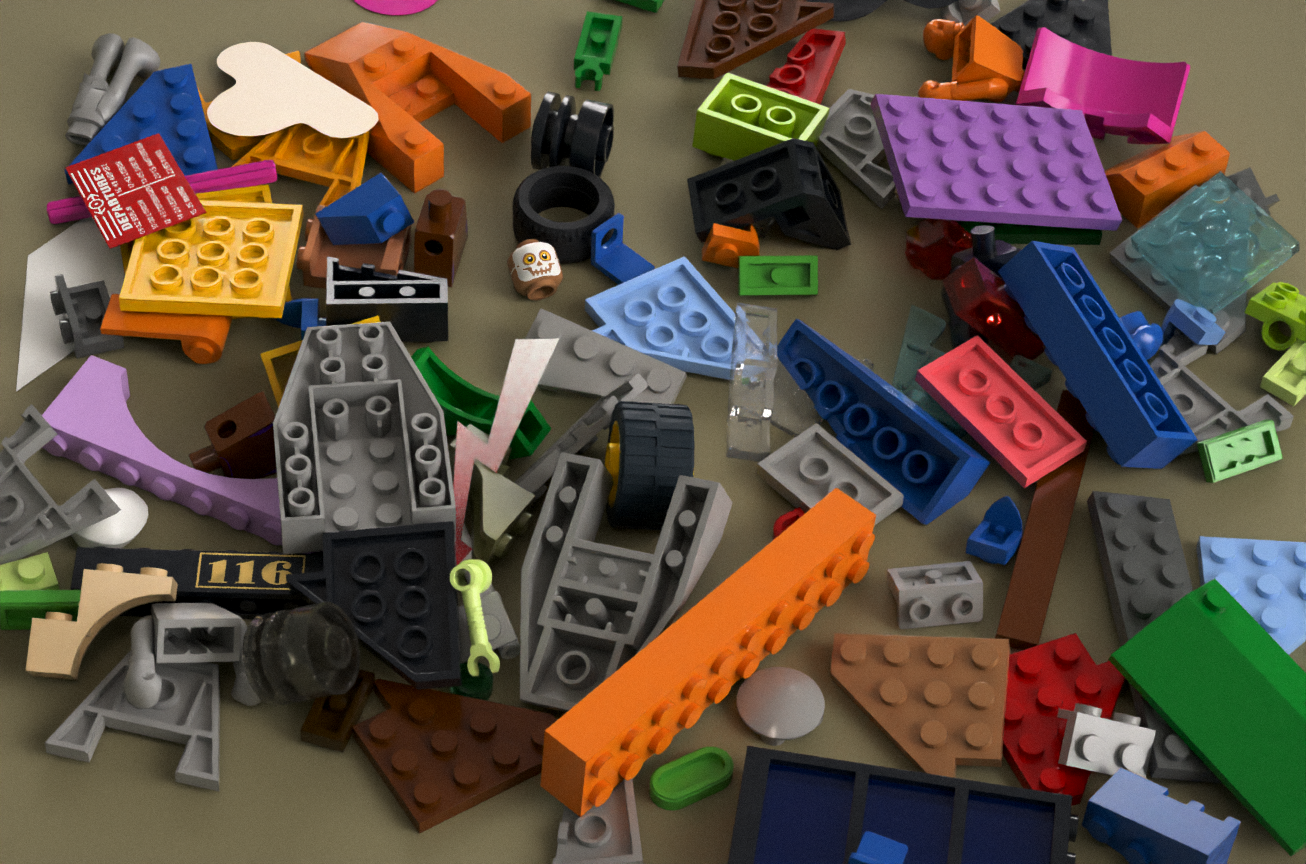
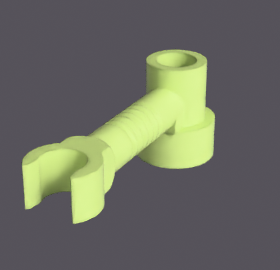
(480, 581)

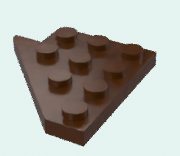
(737, 31)

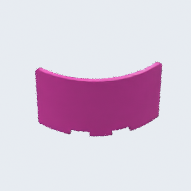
(1111, 91)

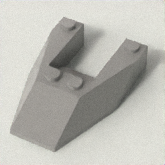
(600, 603)

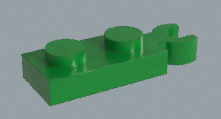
(596, 48)

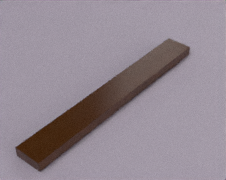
(1044, 539)

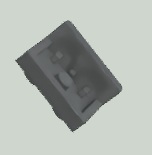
(83, 315)

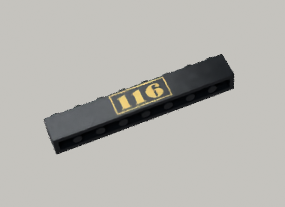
(231, 579)

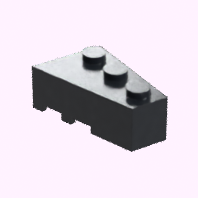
(410, 301)

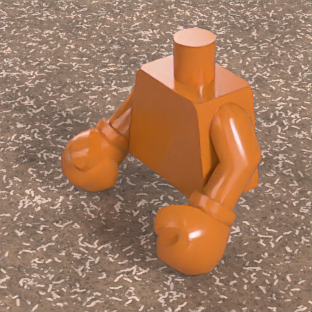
(983, 61)

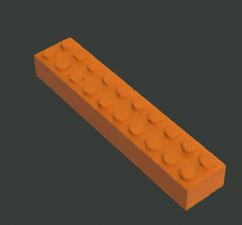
(706, 653)

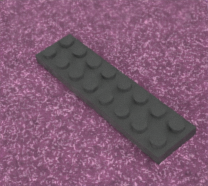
(1143, 580)

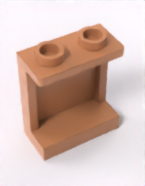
(312, 259)

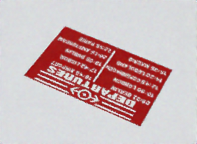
(135, 190)

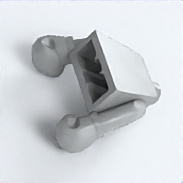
(184, 636)

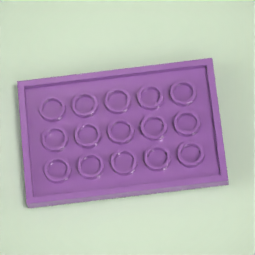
(994, 163)

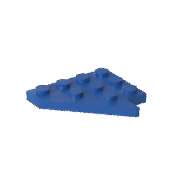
(162, 105)

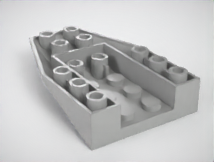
(358, 439)

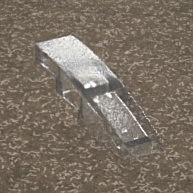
(752, 382)

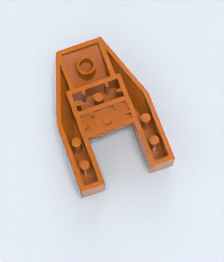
(410, 82)

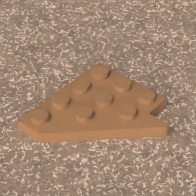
(929, 695)

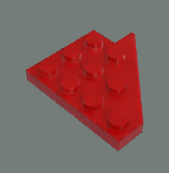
(1037, 686)

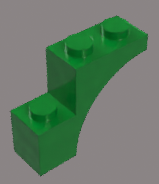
(475, 406)

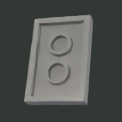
(816, 465)

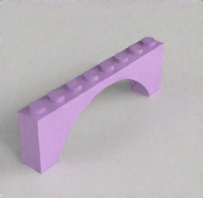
(104, 438)

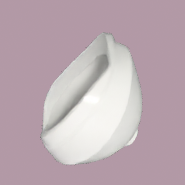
(117, 529)

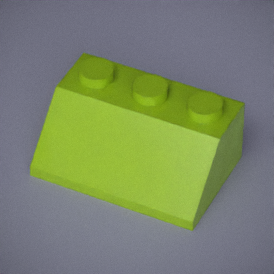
(750, 117)

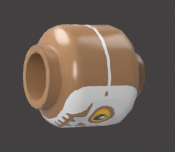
(535, 269)

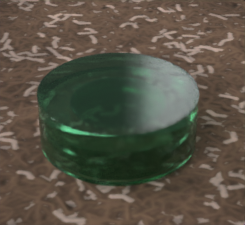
(475, 687)

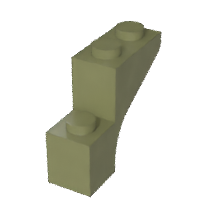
(497, 506)

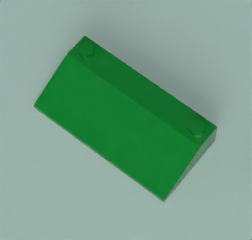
(1230, 701)

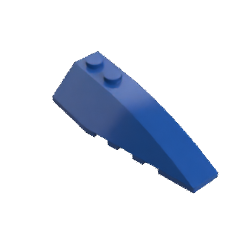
(882, 425)

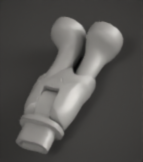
(96, 99)

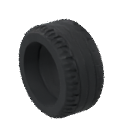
(562, 188)

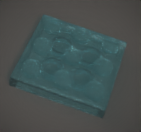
(1215, 244)

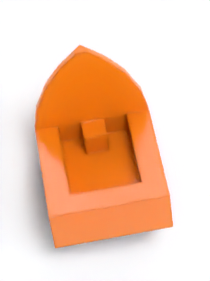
(727, 243)

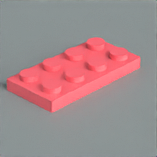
(1000, 411)

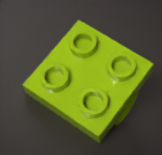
(1279, 303)

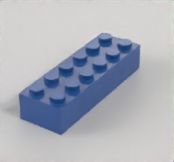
(1096, 356)

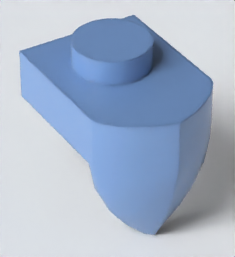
(1193, 322)

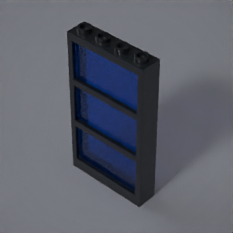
(820, 807)

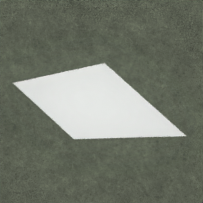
(82, 259)

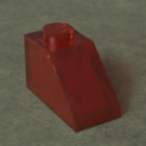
(933, 245)

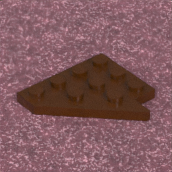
(449, 749)

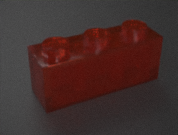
(984, 304)

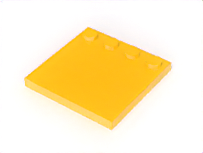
(217, 263)

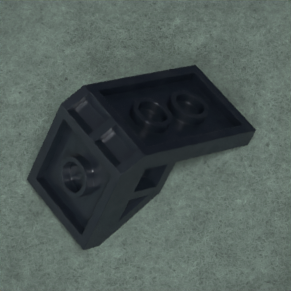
(770, 186)

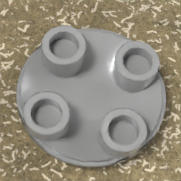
(780, 704)

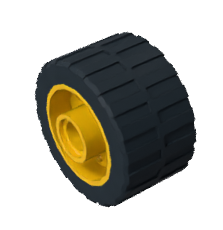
(645, 457)

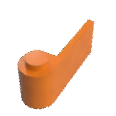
(200, 335)

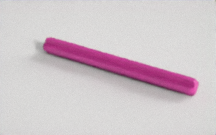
(215, 180)

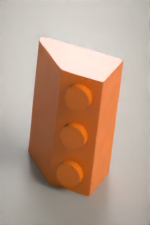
(1163, 174)

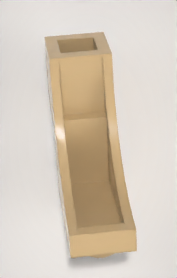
(60, 643)

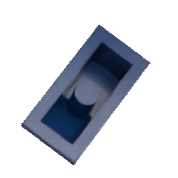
(366, 214)

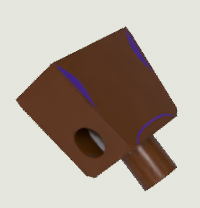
(445, 221)
(240, 441)

